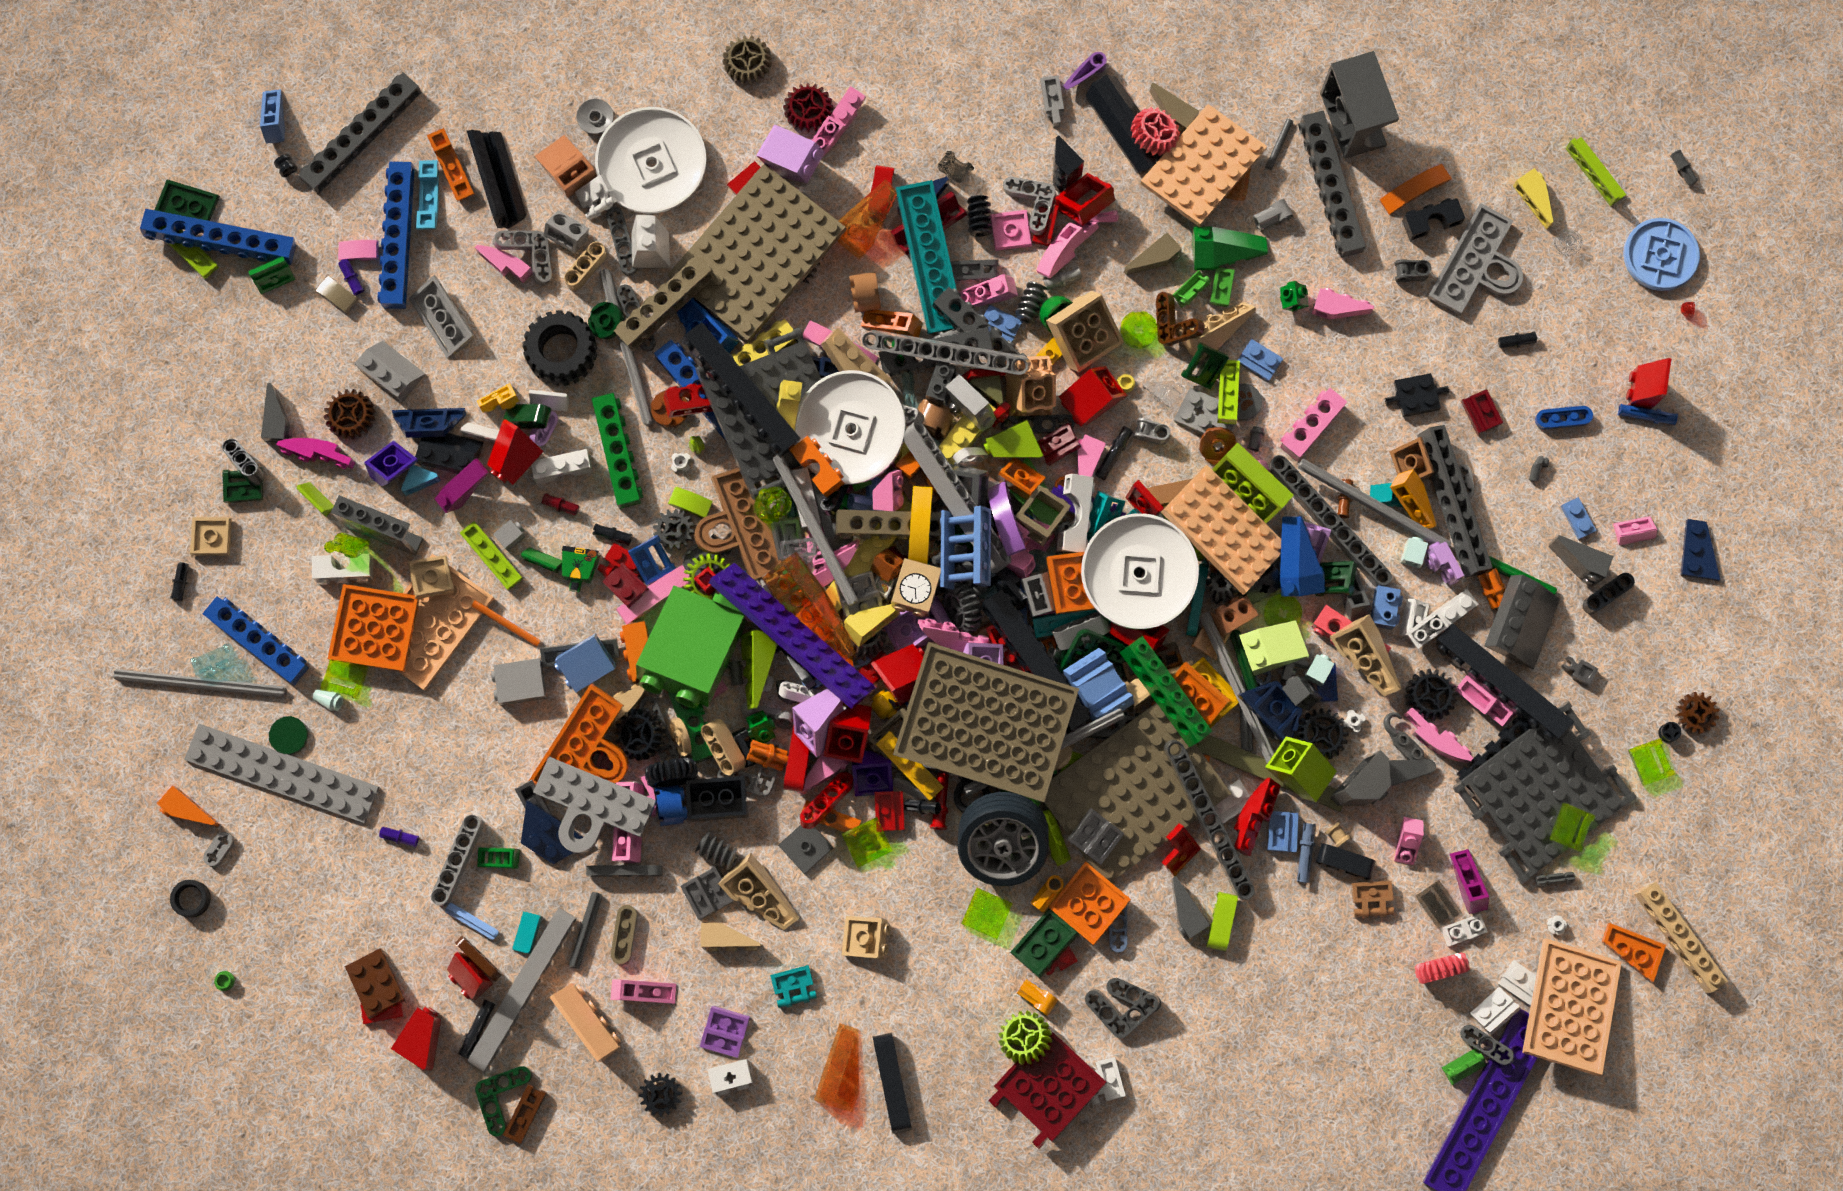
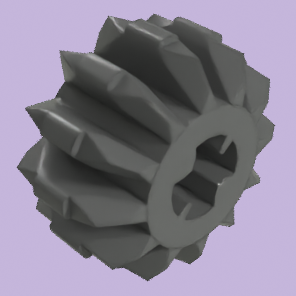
(1214, 584)

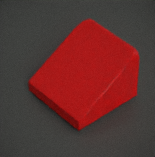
(703, 581)

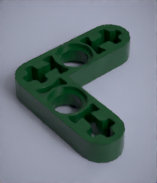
(1091, 645)
(492, 1096)

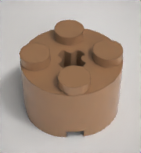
(865, 292)
(936, 419)

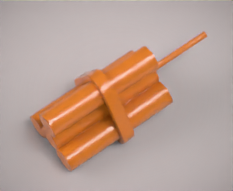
(1492, 587)
(767, 755)

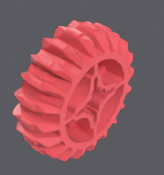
(1155, 131)
(1442, 968)

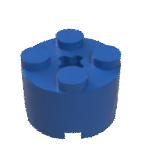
(670, 805)

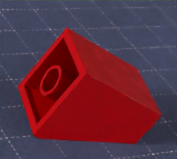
(1092, 395)
(512, 453)
(900, 671)
(848, 734)
(420, 1038)

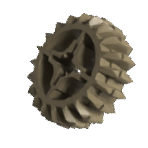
(731, 60)

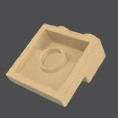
(865, 937)

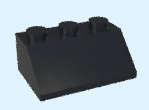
(1066, 165)
(448, 453)
(716, 798)

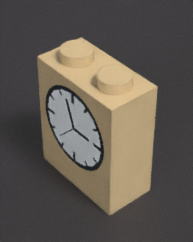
(916, 588)

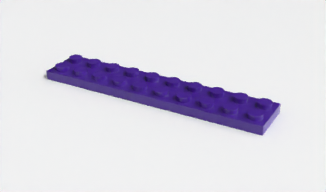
(792, 635)
(1482, 1113)

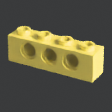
(749, 350)

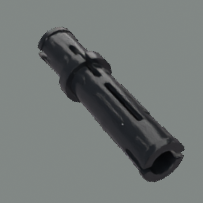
(1117, 447)
(476, 1029)

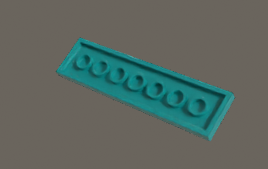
(927, 249)

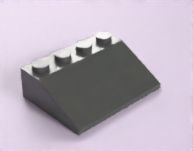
(1522, 620)

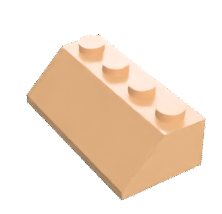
(585, 1022)

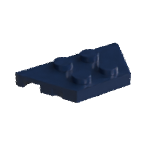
(428, 422)
(1273, 708)
(541, 834)

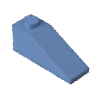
(272, 117)

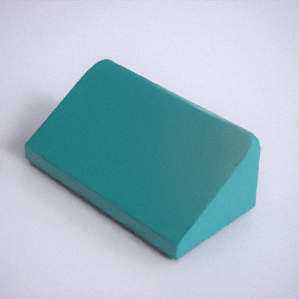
(527, 932)

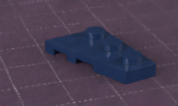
(1698, 552)

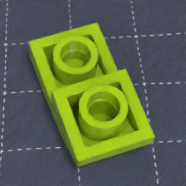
(689, 501)

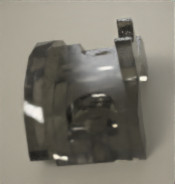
(954, 168)

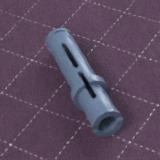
(1306, 852)

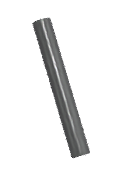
(1279, 143)

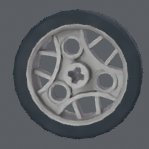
(1003, 839)

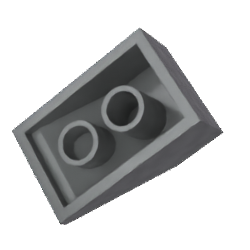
(1582, 560)

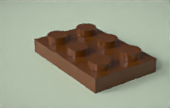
(375, 983)

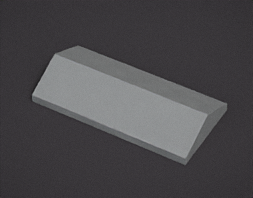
(443, 317)

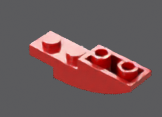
(1257, 809)

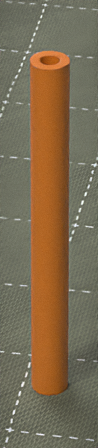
(506, 623)

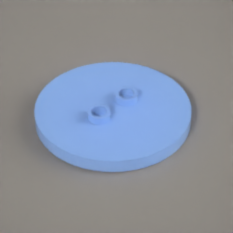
(1661, 254)

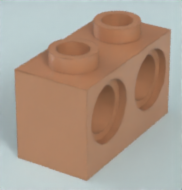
(1233, 615)

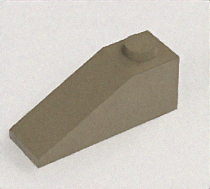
(1179, 110)
(1157, 255)

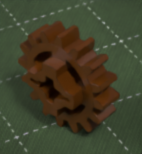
(1698, 720)

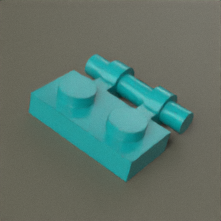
(791, 980)

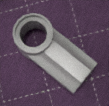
(1275, 214)

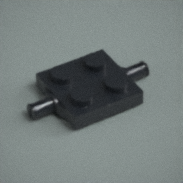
(1416, 395)

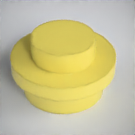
(1126, 382)

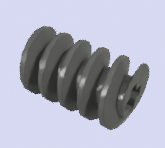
(1030, 301)
(717, 851)

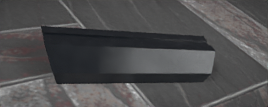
(1117, 112)
(497, 178)

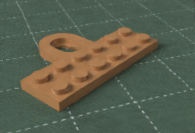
(748, 532)

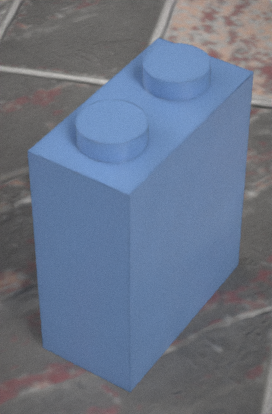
(585, 663)

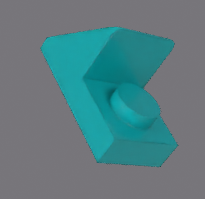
(1384, 494)

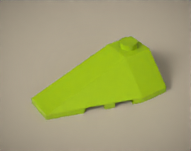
(758, 652)

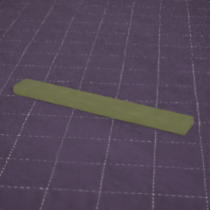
(1252, 764)

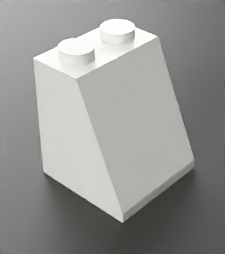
(650, 243)

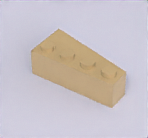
(848, 356)

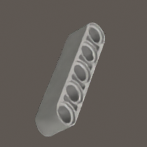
(456, 850)

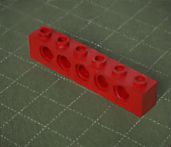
(677, 407)

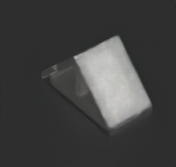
(804, 547)

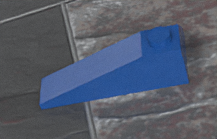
(694, 313)
(1299, 565)

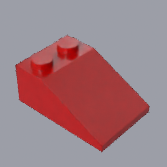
(1649, 383)
(468, 976)

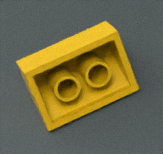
(1209, 673)

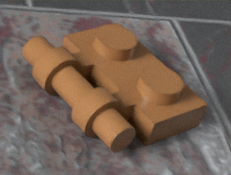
(1372, 892)

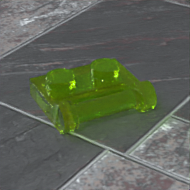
(347, 544)
(346, 672)
(1646, 764)
(1567, 824)

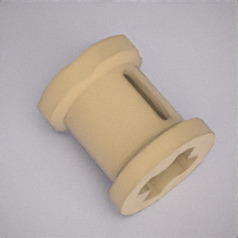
(1337, 834)

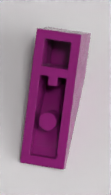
(461, 487)
(1469, 882)

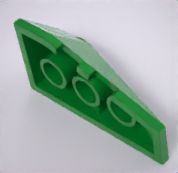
(1222, 246)

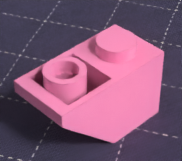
(888, 493)
(1409, 840)

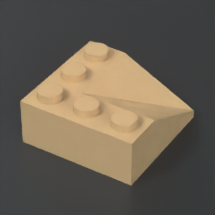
(1085, 331)

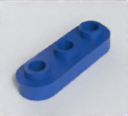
(1571, 414)

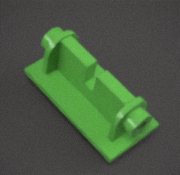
(1190, 288)
(1464, 1066)

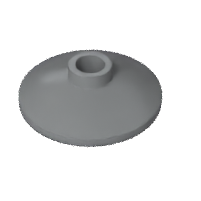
(594, 108)

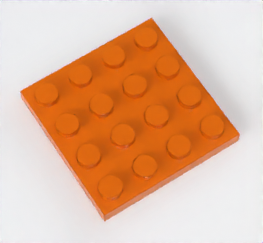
(373, 628)

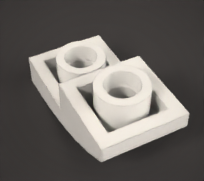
(1464, 930)

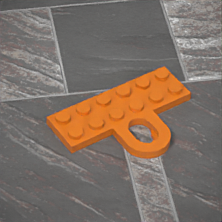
(585, 734)

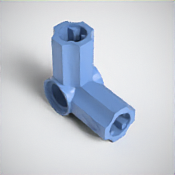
(862, 502)

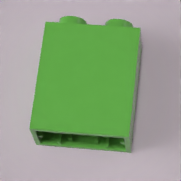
(689, 648)

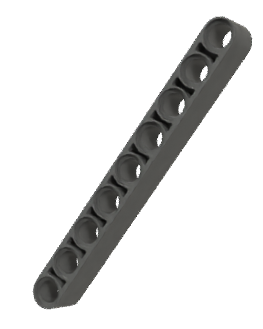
(1327, 512)
(1209, 829)

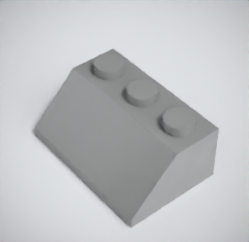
(390, 370)

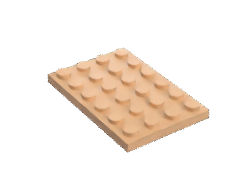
(1203, 165)
(1224, 529)
(441, 627)
(1572, 1007)

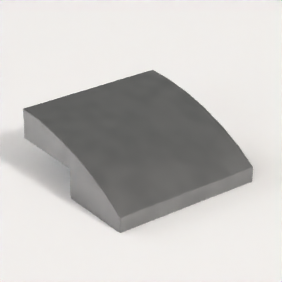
(865, 591)
(1095, 836)
(705, 893)

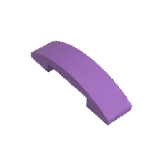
(1005, 519)

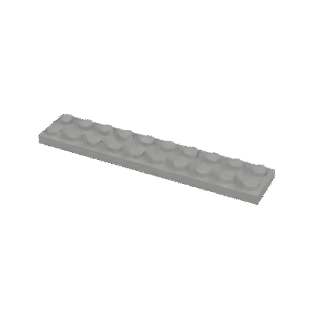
(282, 773)

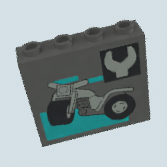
(376, 525)

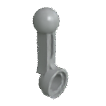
(782, 719)

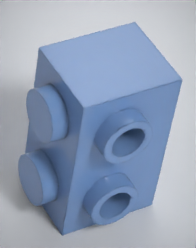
(1385, 607)

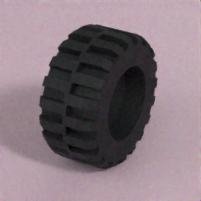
(553, 325)

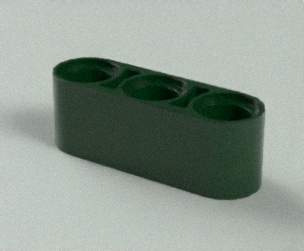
(528, 416)

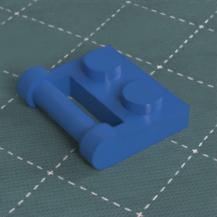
(645, 562)

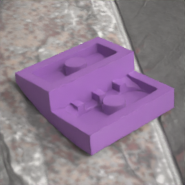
(724, 1031)

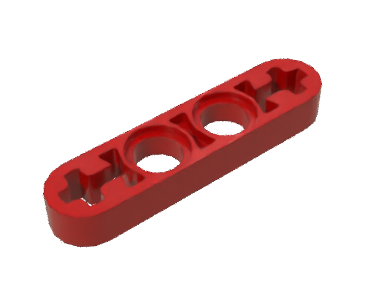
(829, 802)

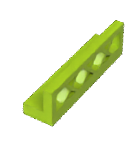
(1595, 171)

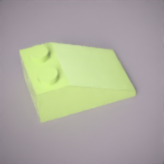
(1273, 647)

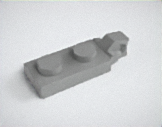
(1052, 99)

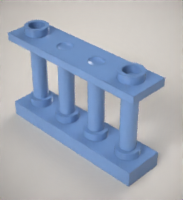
(982, 548)

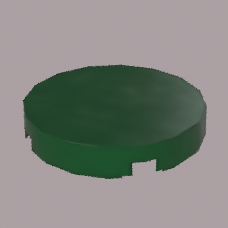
(604, 320)
(288, 735)

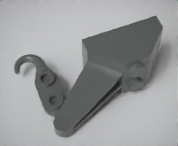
(1378, 773)

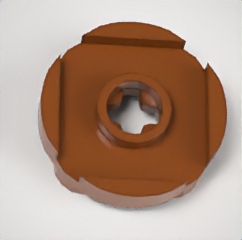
(660, 416)
(1211, 437)

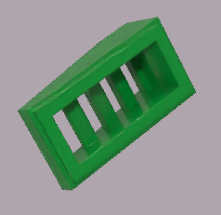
(512, 863)

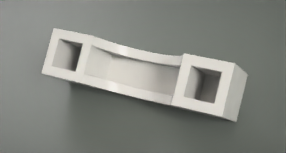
(1079, 491)

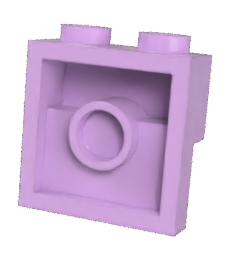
(1441, 558)

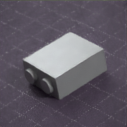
(971, 403)
(519, 682)

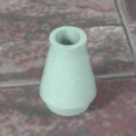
(330, 700)

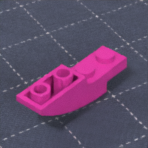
(311, 448)

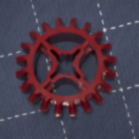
(795, 101)

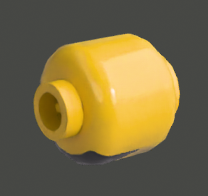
(885, 705)

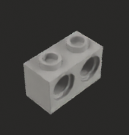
(566, 231)

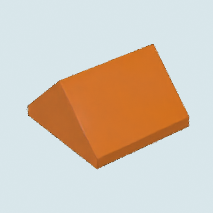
(1020, 478)

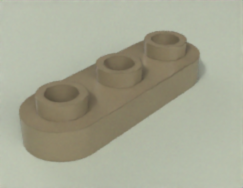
(621, 925)

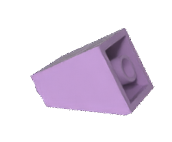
(790, 154)
(813, 719)

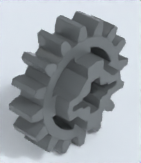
(679, 525)

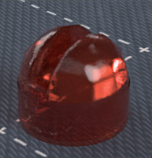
(1688, 309)

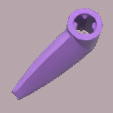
(1087, 69)

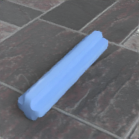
(471, 921)

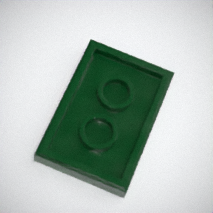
(187, 201)
(1044, 943)

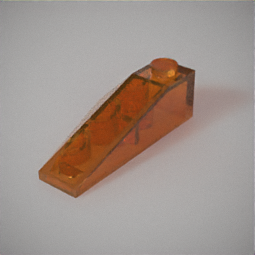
(867, 219)
(841, 1073)

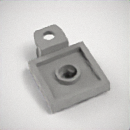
(1187, 416)

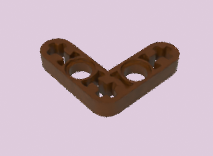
(1169, 332)

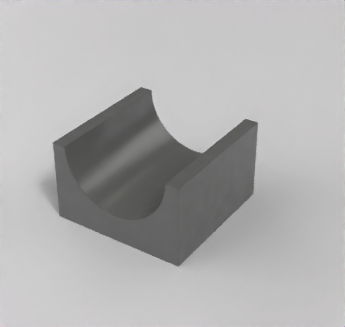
(1358, 104)

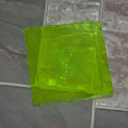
(867, 842)
(986, 913)

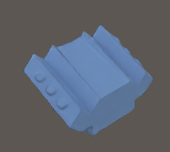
(1098, 685)

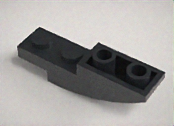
(1009, 583)

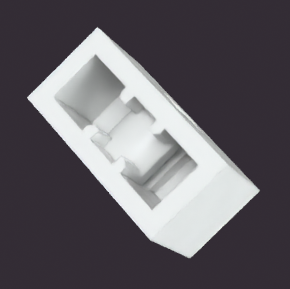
(718, 1074)

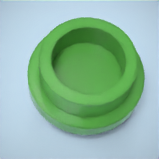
(224, 981)

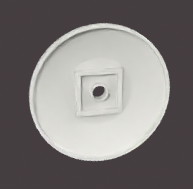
(645, 136)
(858, 400)
(1139, 543)

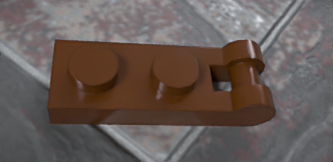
(524, 1114)

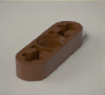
(486, 966)

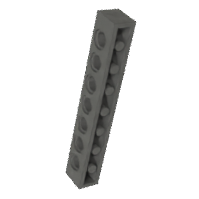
(1318, 123)
(358, 143)
(1455, 503)

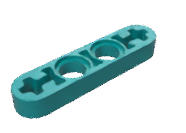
(1197, 600)

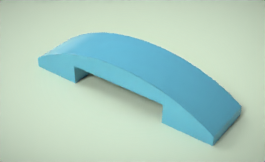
(428, 195)

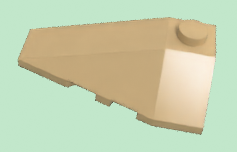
(1366, 650)
(754, 887)

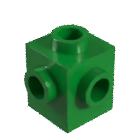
(1294, 296)
(760, 727)

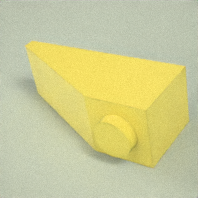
(1535, 194)
(868, 622)

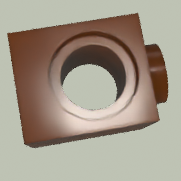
(887, 565)

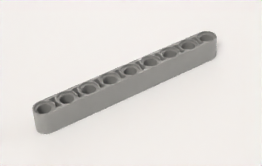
(936, 354)
(949, 486)
(521, 989)

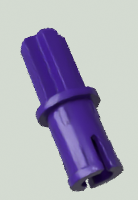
(351, 277)
(398, 836)

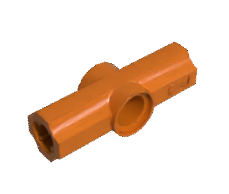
(843, 822)

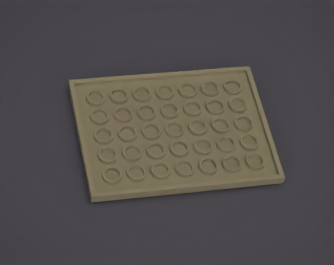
(761, 251)
(986, 722)
(1133, 789)

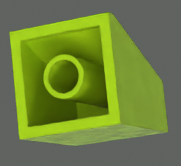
(1013, 442)
(1301, 768)

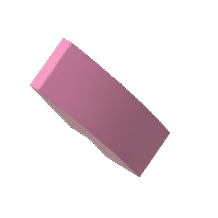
(505, 262)
(843, 556)
(1485, 701)

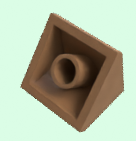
(1413, 456)

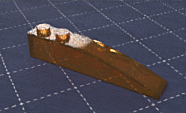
(804, 596)

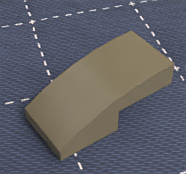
(337, 294)

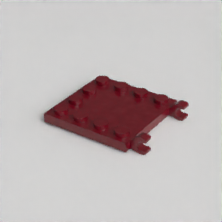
(1050, 1090)

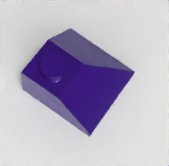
(389, 463)
(872, 774)

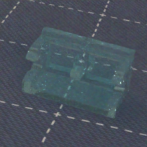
(213, 661)

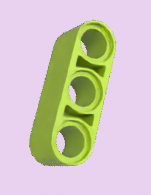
(1222, 921)

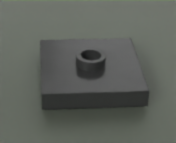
(805, 847)

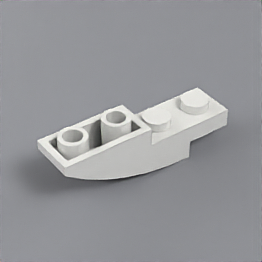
(1442, 618)

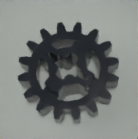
(667, 1100)

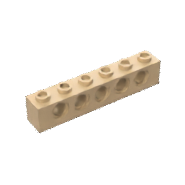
(1681, 937)

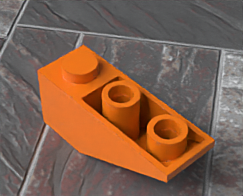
(635, 638)

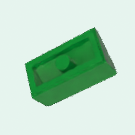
(542, 559)

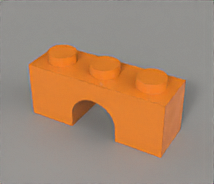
(827, 479)

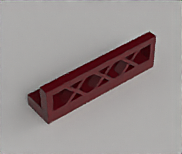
(946, 205)

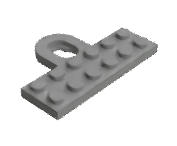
(1471, 259)
(592, 797)

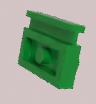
(272, 275)

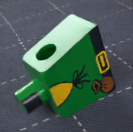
(579, 566)

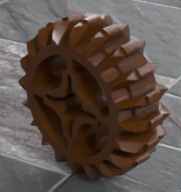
(343, 419)

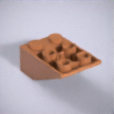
(566, 166)

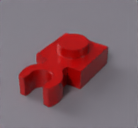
(1001, 413)
(1065, 960)

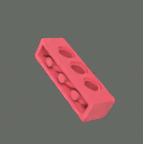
(1330, 616)

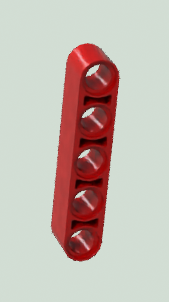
(796, 764)

